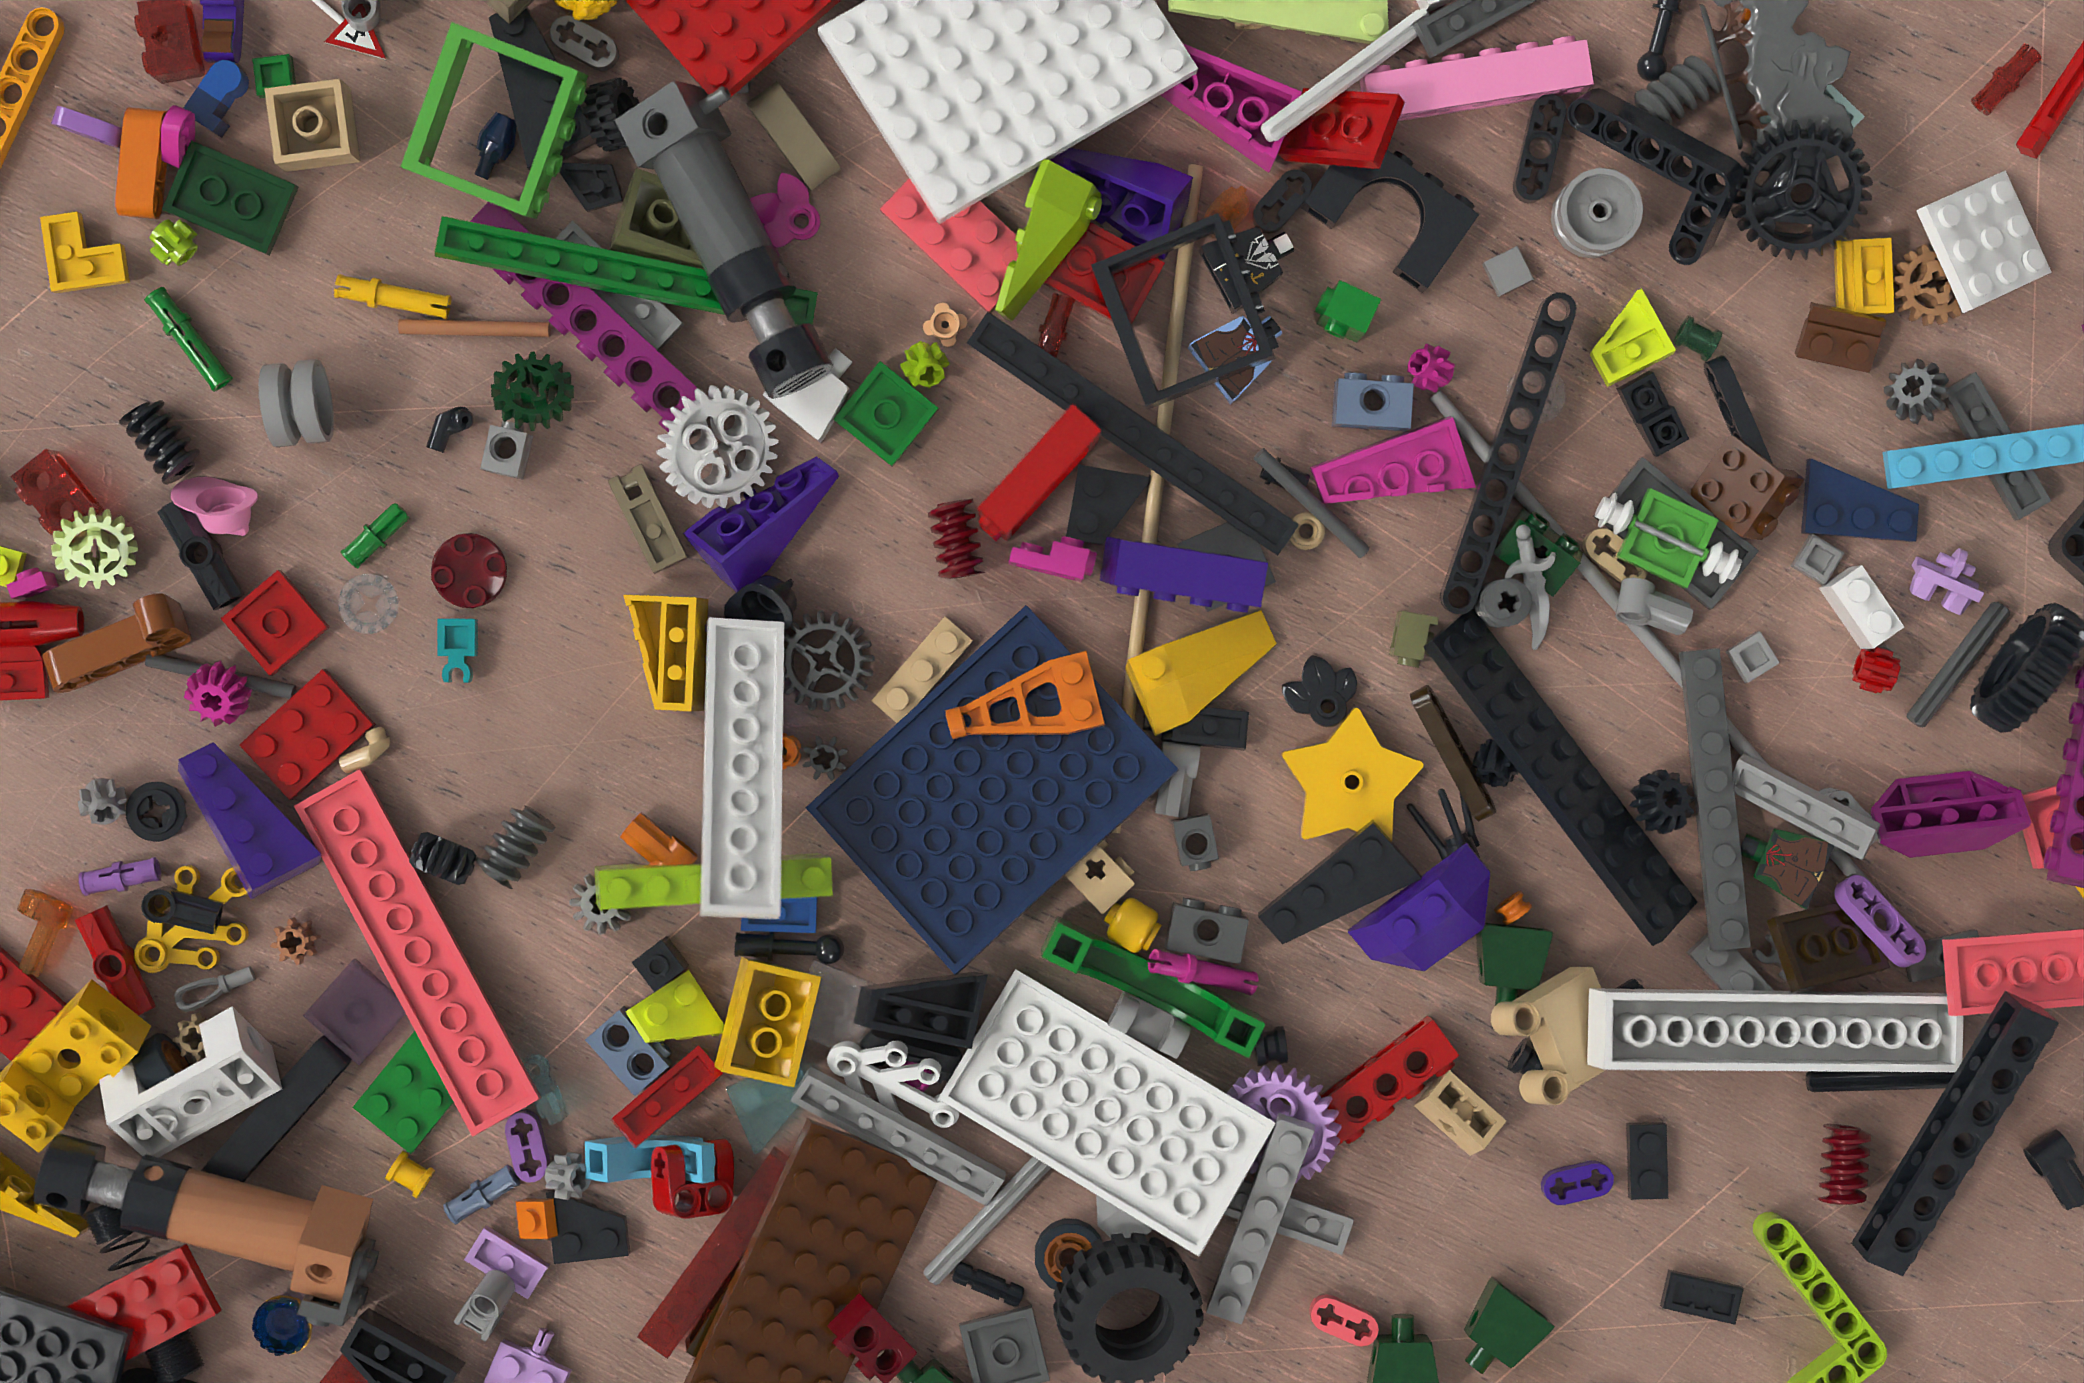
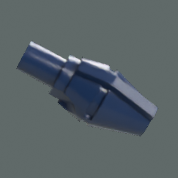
(495, 142)

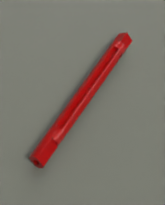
(2054, 107)

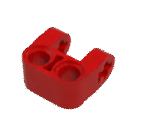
(693, 1201)

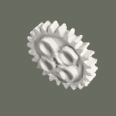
(747, 433)

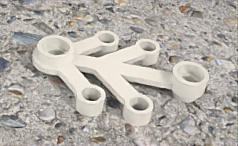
(891, 1080)

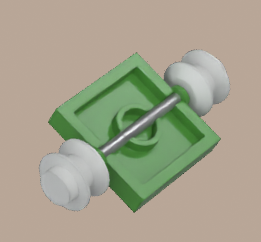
(1667, 538)

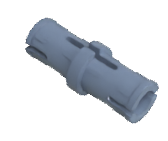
(481, 1194)

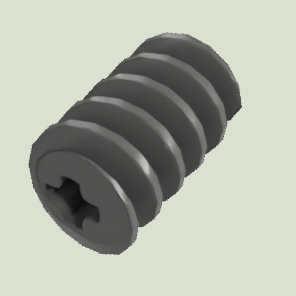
(1678, 89)
(1513, 612)
(515, 845)

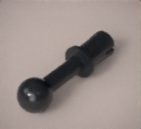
(1653, 63)
(827, 948)

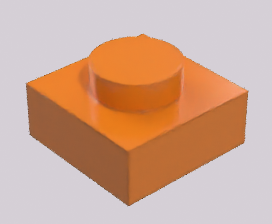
(536, 1218)

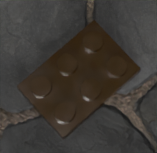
(1823, 947)

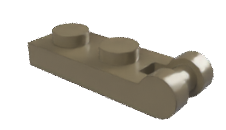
(648, 520)

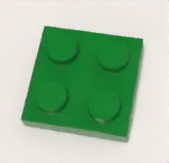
(886, 414)

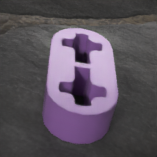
(87, 126)
(518, 1148)

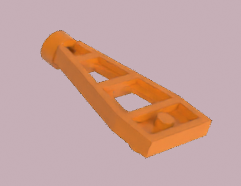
(1076, 694)

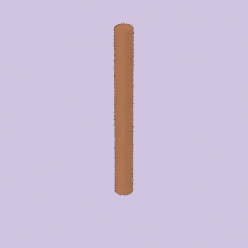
(474, 328)

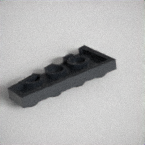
(1344, 881)

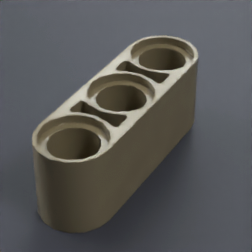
(793, 136)

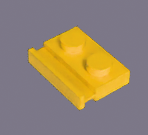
(1864, 276)

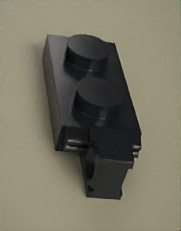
(1211, 729)

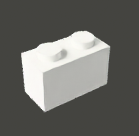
(1861, 607)

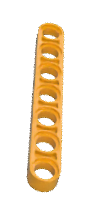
(27, 79)

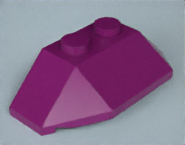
(1948, 814)

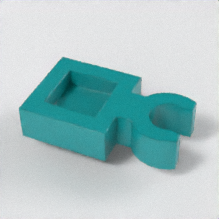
(457, 640)

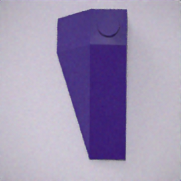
(1136, 195)
(751, 535)

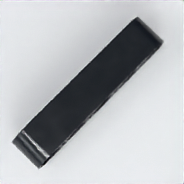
(279, 1112)

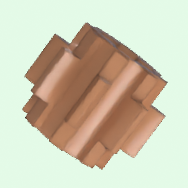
(295, 952)

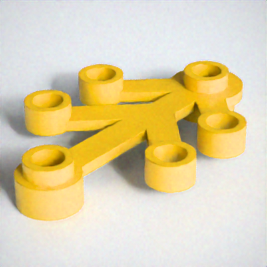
(166, 942)

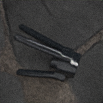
(1458, 837)

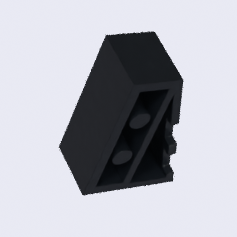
(925, 1008)

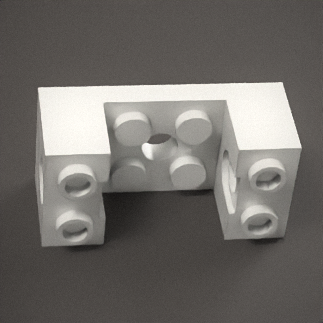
(231, 1078)

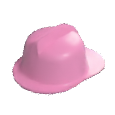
(217, 503)

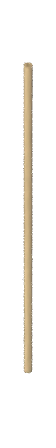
(1164, 421)

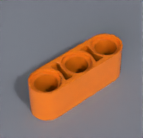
(141, 167)

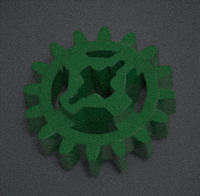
(522, 401)

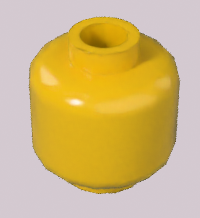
(1132, 925)

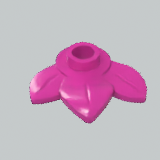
(782, 208)

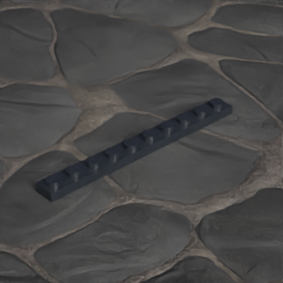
(1133, 433)

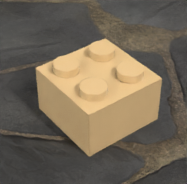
(312, 125)

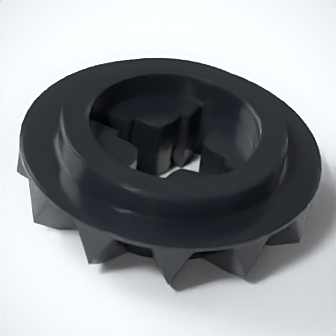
(141, 802)

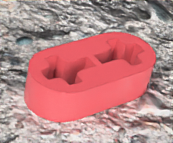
(1340, 1328)

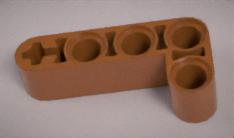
(109, 650)

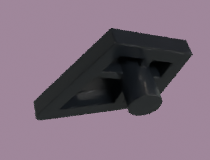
(592, 184)

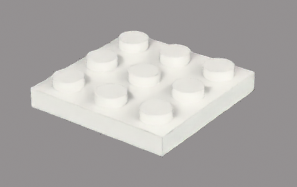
(1983, 241)

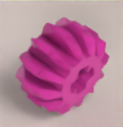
(218, 693)

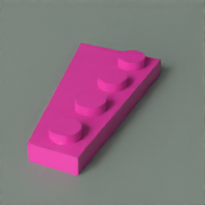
(1405, 464)

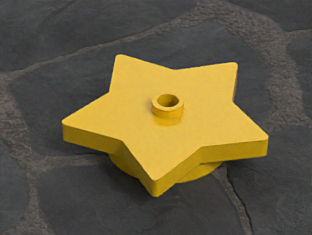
(1323, 772)

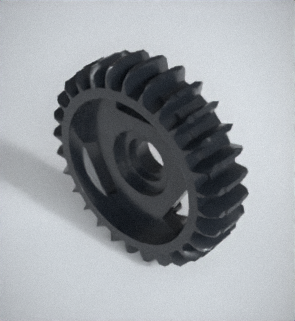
(1803, 162)
(2028, 668)

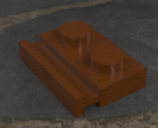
(1840, 337)

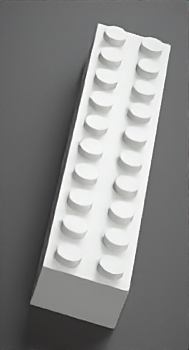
(1772, 1031)

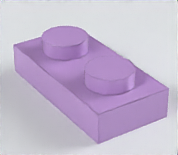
(499, 1253)

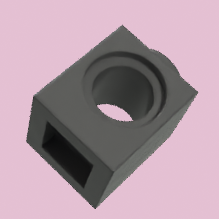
(1195, 824)

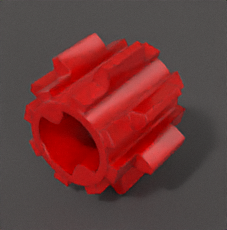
(1876, 670)

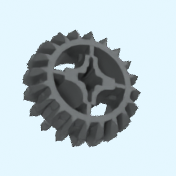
(833, 647)

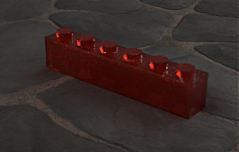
(713, 1260)

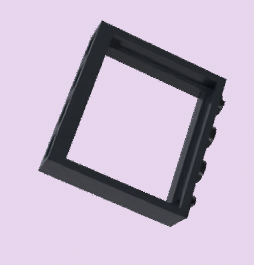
(1239, 272)

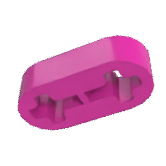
(176, 134)

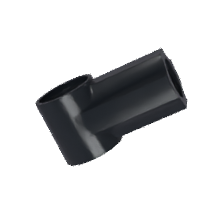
(185, 910)
(2053, 1160)

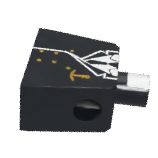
(1260, 258)

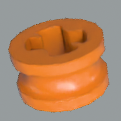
(1513, 907)

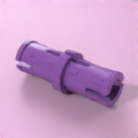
(119, 876)

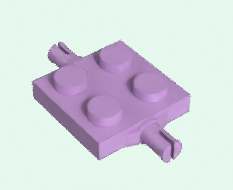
(526, 1364)

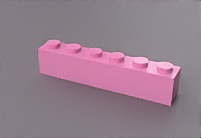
(1485, 80)

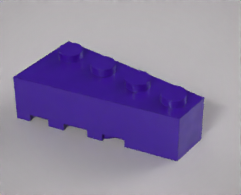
(1183, 573)
(248, 826)

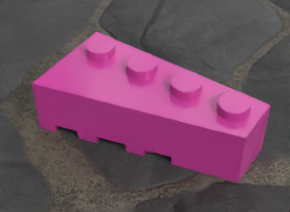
(1233, 104)

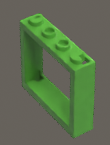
(439, 102)

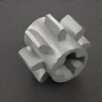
(102, 801)
(566, 1176)

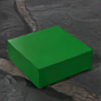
(273, 72)

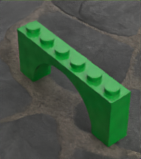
(1192, 1003)

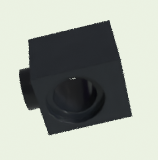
(660, 963)

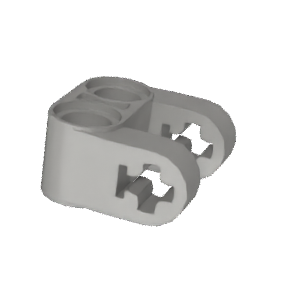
(1149, 1025)

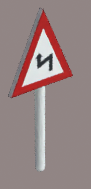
(349, 38)

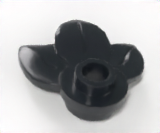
(1319, 686)

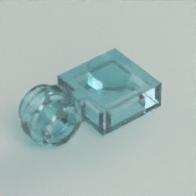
(552, 1103)

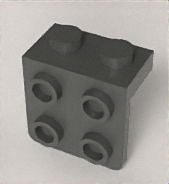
(323, 1311)

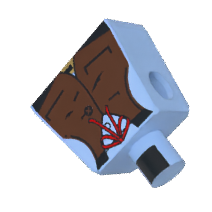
(1227, 345)

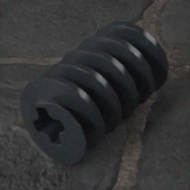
(160, 441)

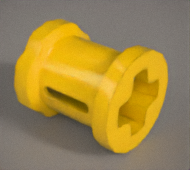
(410, 1174)

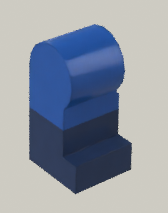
(216, 94)

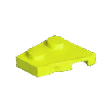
(1631, 342)
(676, 1012)

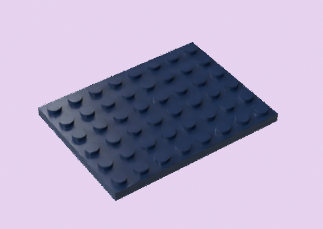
(986, 823)

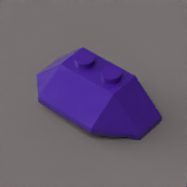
(1428, 915)

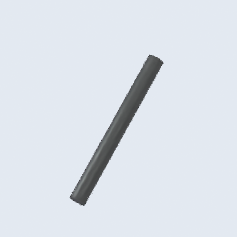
(1311, 503)
(253, 682)

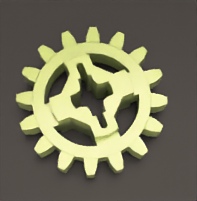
(76, 549)

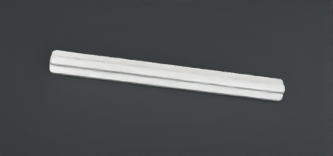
(1342, 78)

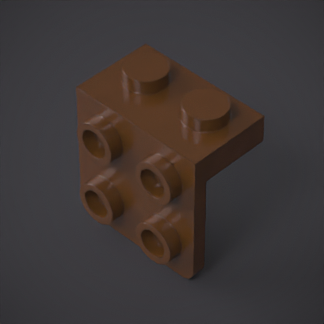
(1746, 489)

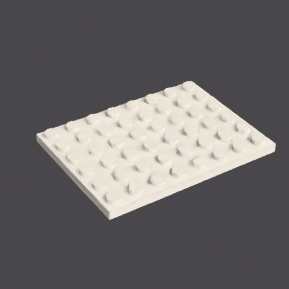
(999, 85)

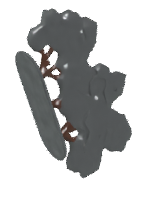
(1783, 70)

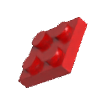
(275, 622)

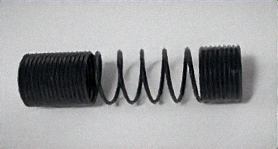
(173, 1357)

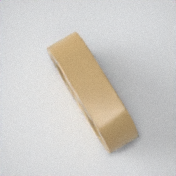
(1603, 559)

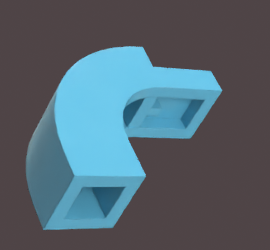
(618, 1160)

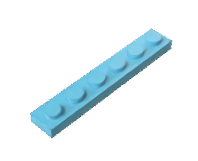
(1984, 456)

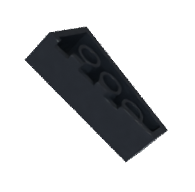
(533, 89)

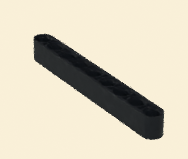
(1520, 439)

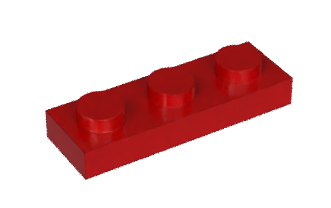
(666, 1097)

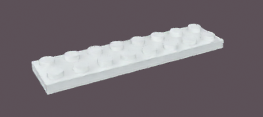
(742, 769)

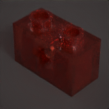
(183, 55)

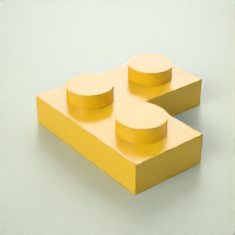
(74, 265)

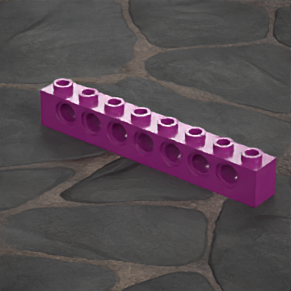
(608, 326)

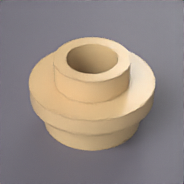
(1317, 536)

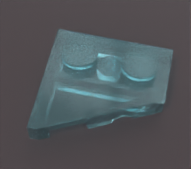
(762, 1108)

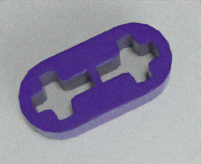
(1578, 1191)

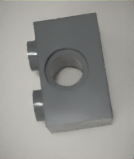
(1226, 943)

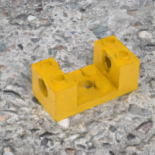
(44, 1088)

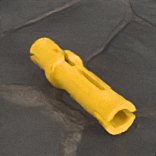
(377, 293)

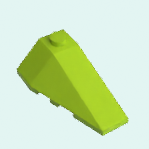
(1059, 216)

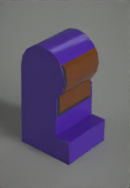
(222, 30)

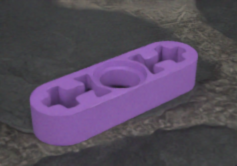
(1895, 922)

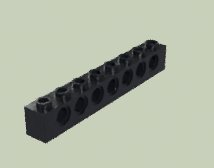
(1954, 1133)

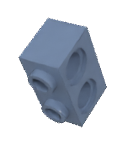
(622, 1057)

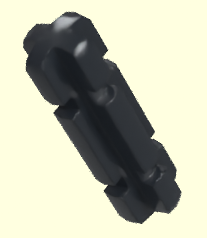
(988, 1284)

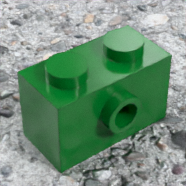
(1346, 311)

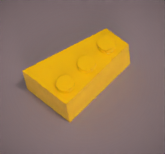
(672, 648)

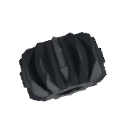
(1662, 801)
(442, 858)

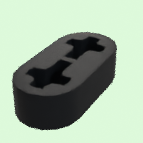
(1288, 207)

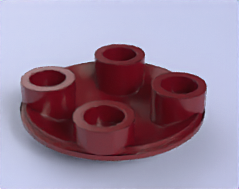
(469, 570)

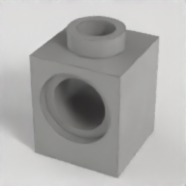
(511, 467)

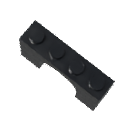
(1442, 216)

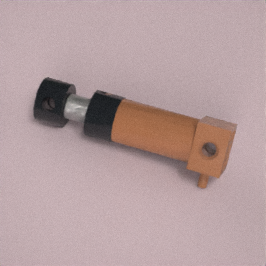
(213, 1212)

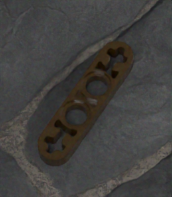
(1452, 752)

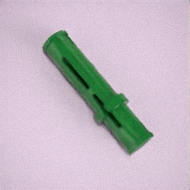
(161, 304)

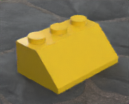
(767, 1022)

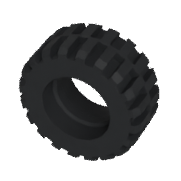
(1134, 1351)

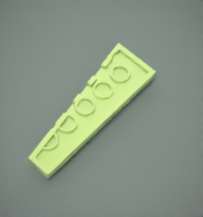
(1348, 19)

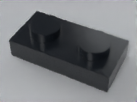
(1647, 1160)

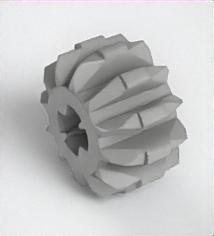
(590, 910)

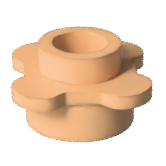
(934, 325)

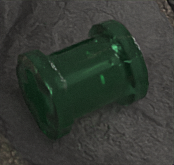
(1697, 338)

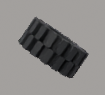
(605, 104)

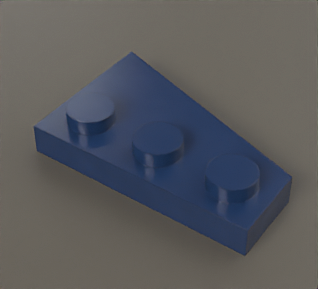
(1854, 508)

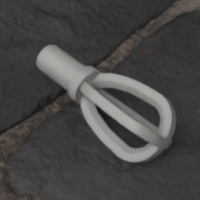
(224, 982)

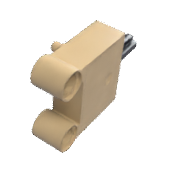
(1558, 1027)

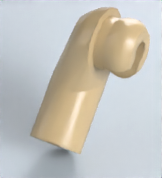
(366, 755)

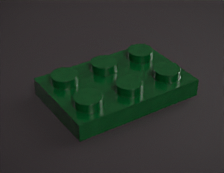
(230, 198)

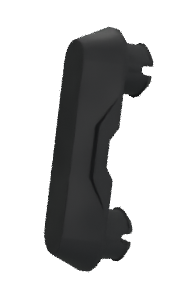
(918, 1050)

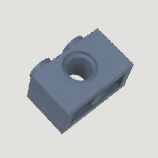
(1350, 409)

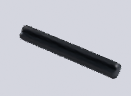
(1872, 1081)

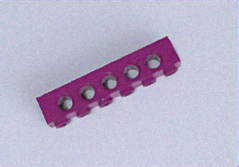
(2061, 861)

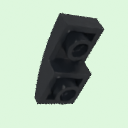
(1652, 413)

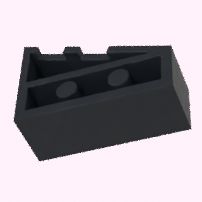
(395, 1355)

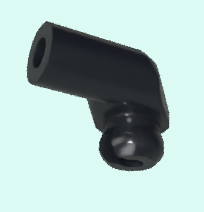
(446, 424)

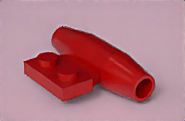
(21, 631)

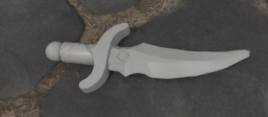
(1534, 582)

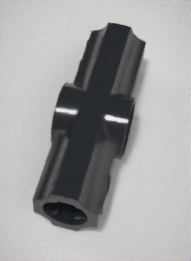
(214, 573)

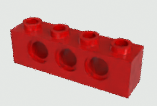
(1392, 1059)

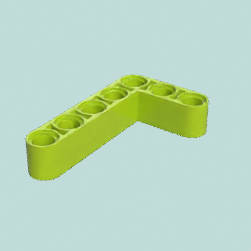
(1826, 1308)

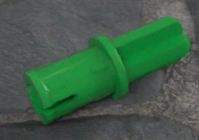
(375, 535)

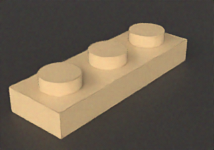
(922, 670)

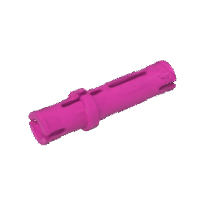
(1190, 969)

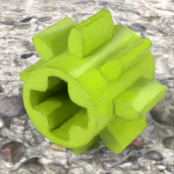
(173, 242)
(924, 364)

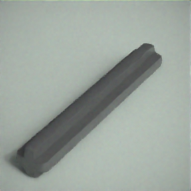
(1958, 664)

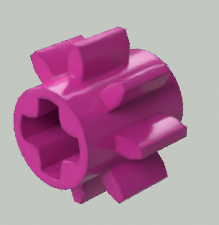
(1431, 368)

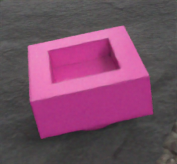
(31, 583)

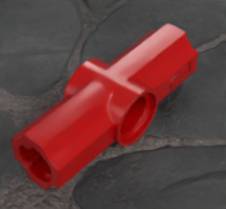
(104, 940)

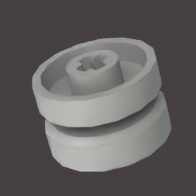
(1618, 219)
(296, 403)

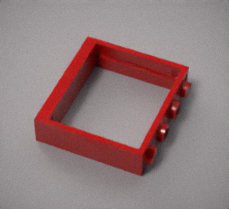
(1038, 474)

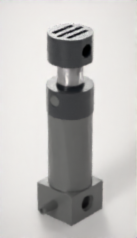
(681, 138)

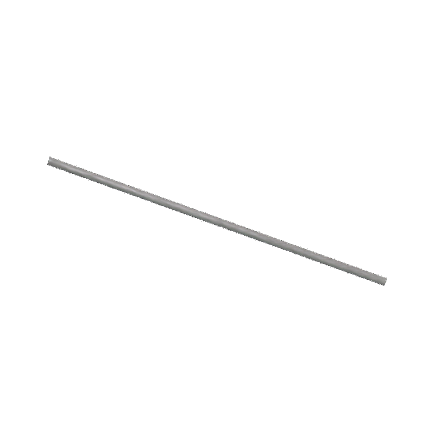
(1611, 596)

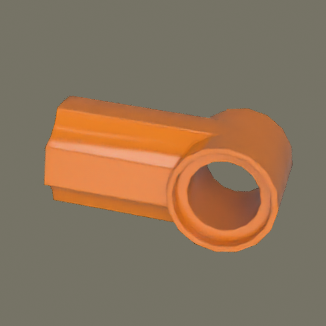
(656, 844)

